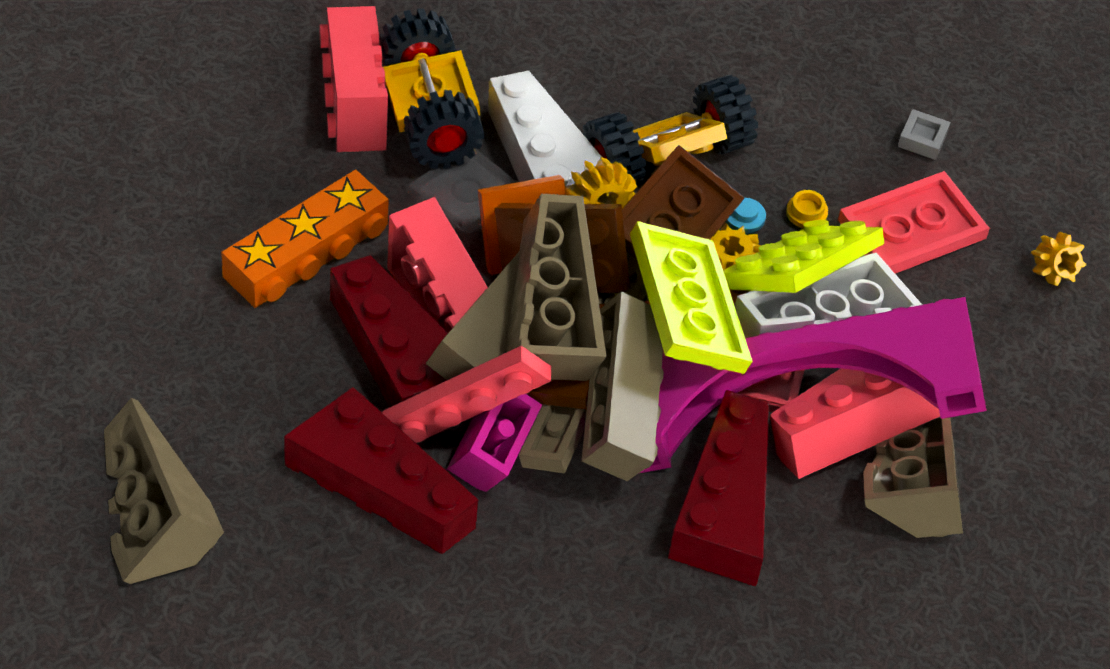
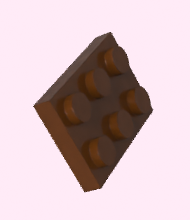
(681, 198)
(605, 237)

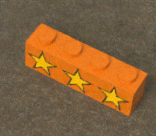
(305, 239)

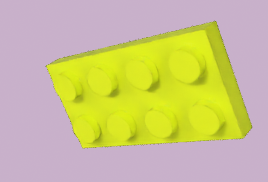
(803, 256)
(690, 298)

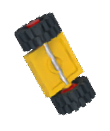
(430, 89)
(719, 122)

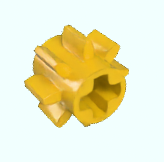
(1058, 258)

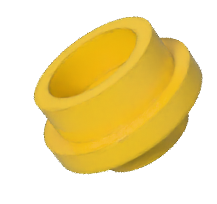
(806, 207)

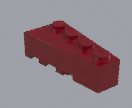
(387, 328)
(375, 464)
(725, 504)

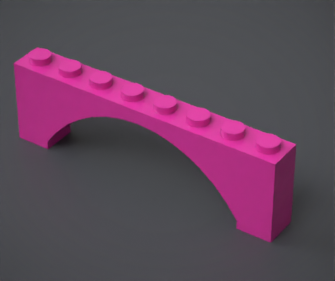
(916, 346)

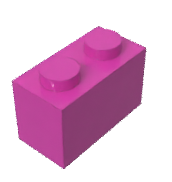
(494, 442)

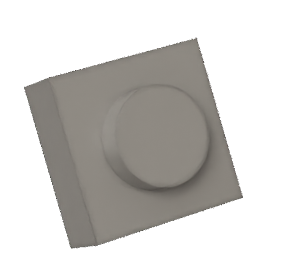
(924, 134)

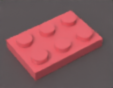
(919, 221)

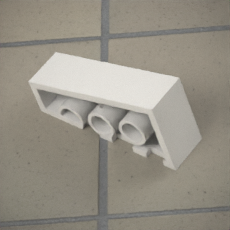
(536, 130)
(853, 290)

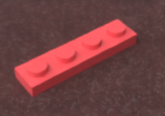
(469, 394)

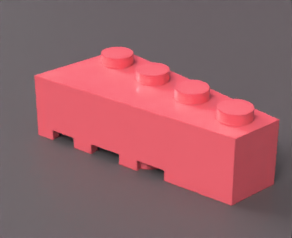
(356, 79)
(433, 262)
(843, 418)

